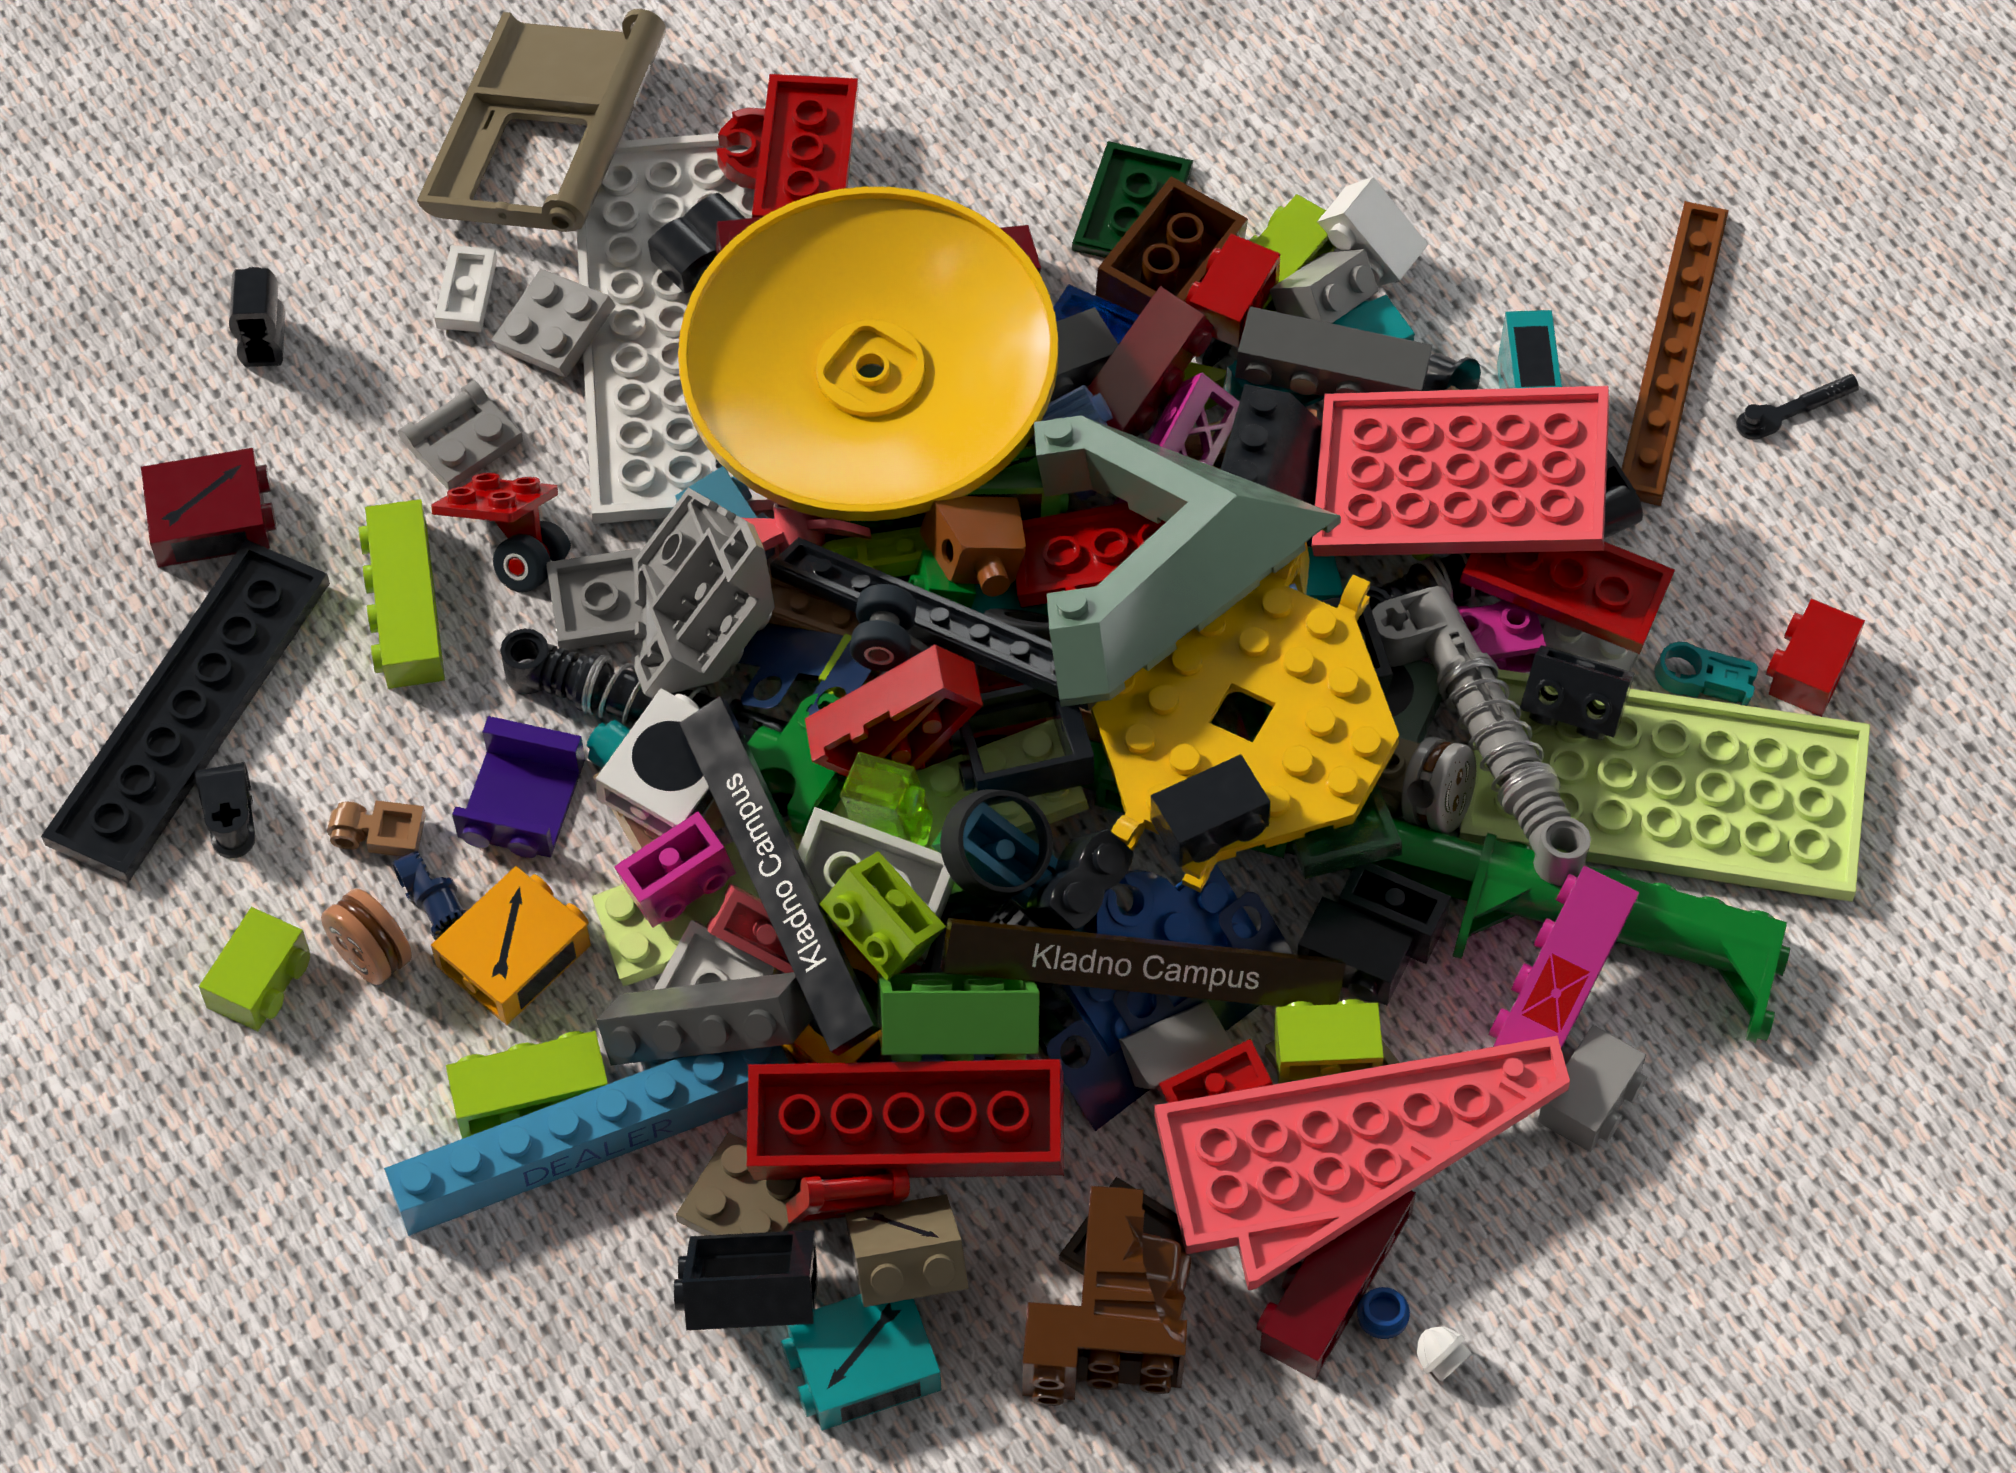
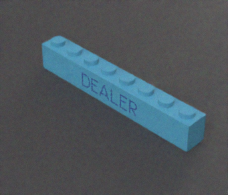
(572, 1135)

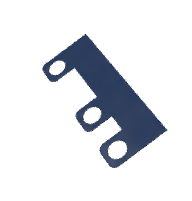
(791, 651)
(1105, 1083)

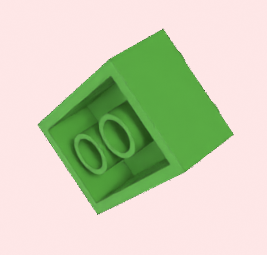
(956, 1016)

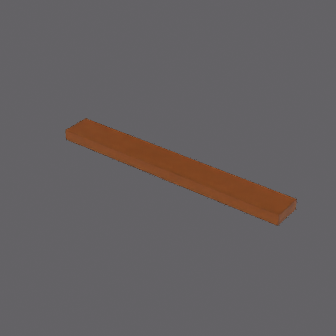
(1673, 350)

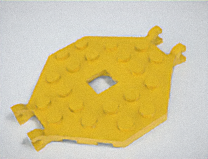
(1315, 748)

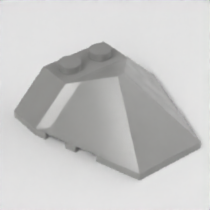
(699, 595)

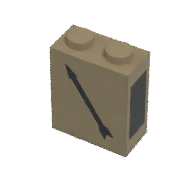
(906, 1250)

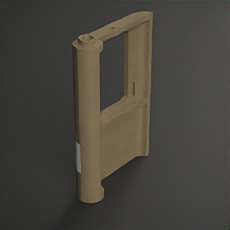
(545, 77)

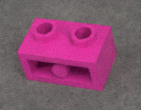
(1505, 633)
(675, 870)

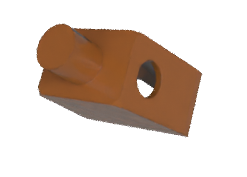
(976, 540)

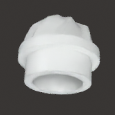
(1441, 1351)

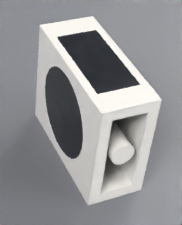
(654, 769)

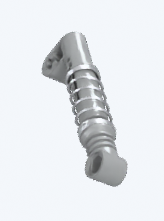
(1469, 680)

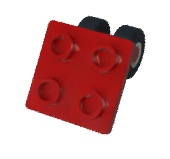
(515, 509)

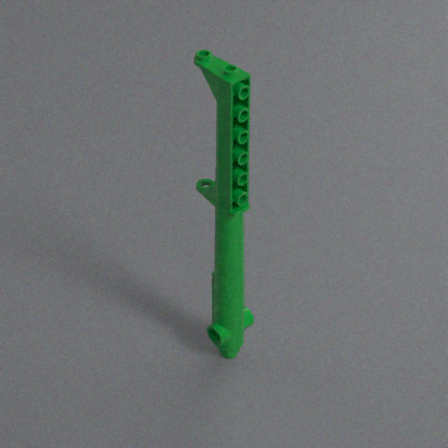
(1503, 884)

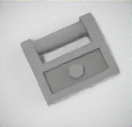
(469, 445)

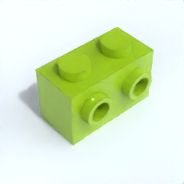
(882, 919)

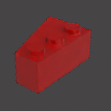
(898, 714)

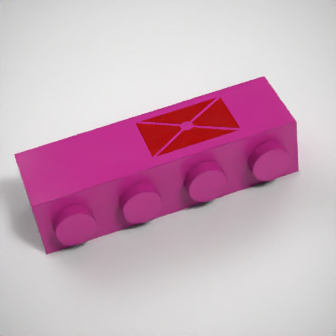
(1568, 959)

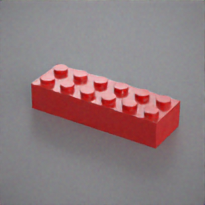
(906, 1115)

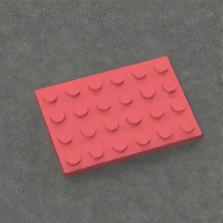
(1464, 471)

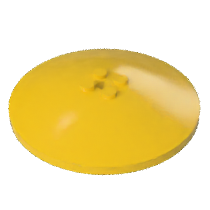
(856, 283)

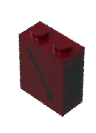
(206, 506)

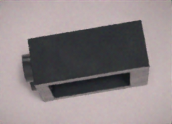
(1019, 706)
(748, 1280)

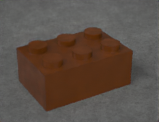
(1166, 247)

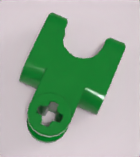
(788, 766)

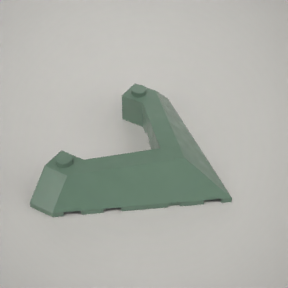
(1205, 558)

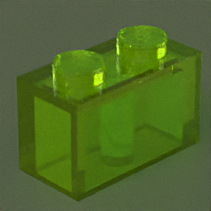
(887, 798)

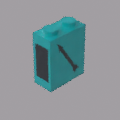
(1528, 351)
(861, 1359)

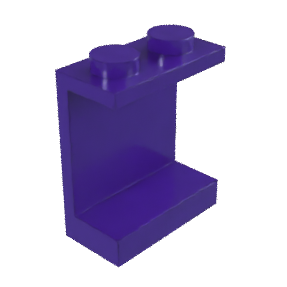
(521, 788)

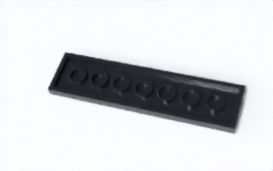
(185, 711)

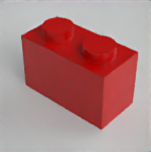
(1233, 283)
(1815, 656)

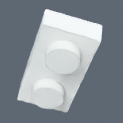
(465, 288)

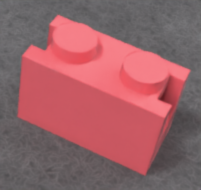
(746, 925)

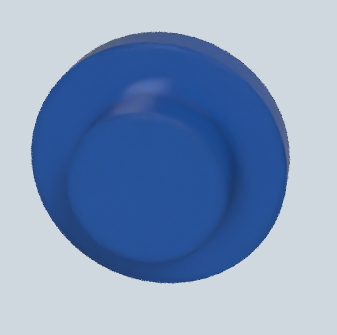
(1383, 1313)

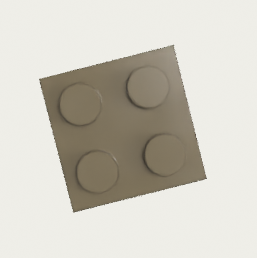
(731, 1200)

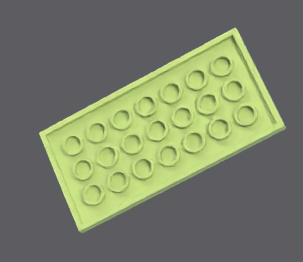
(1704, 792)

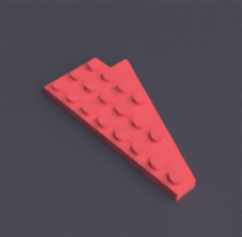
(1320, 1154)

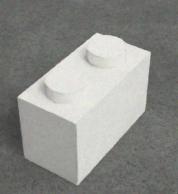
(1371, 221)

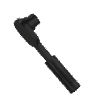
(1766, 419)

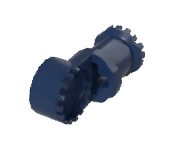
(432, 895)

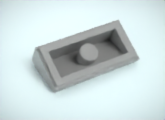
(1174, 1045)

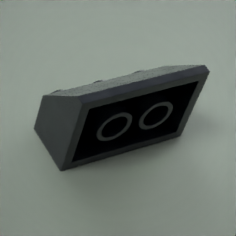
(1275, 443)

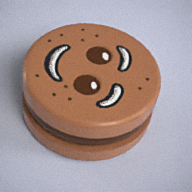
(366, 936)

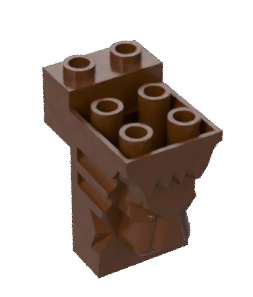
(1127, 1316)

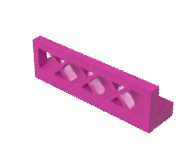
(1187, 408)

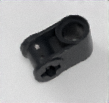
(227, 808)

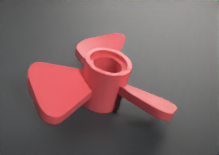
(793, 524)

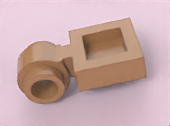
(389, 831)

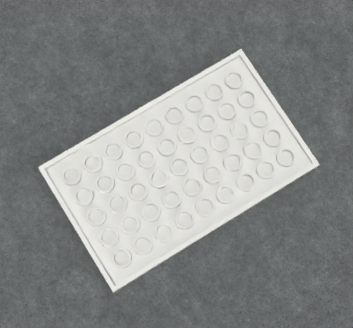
(635, 406)

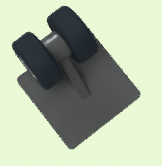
(882, 635)

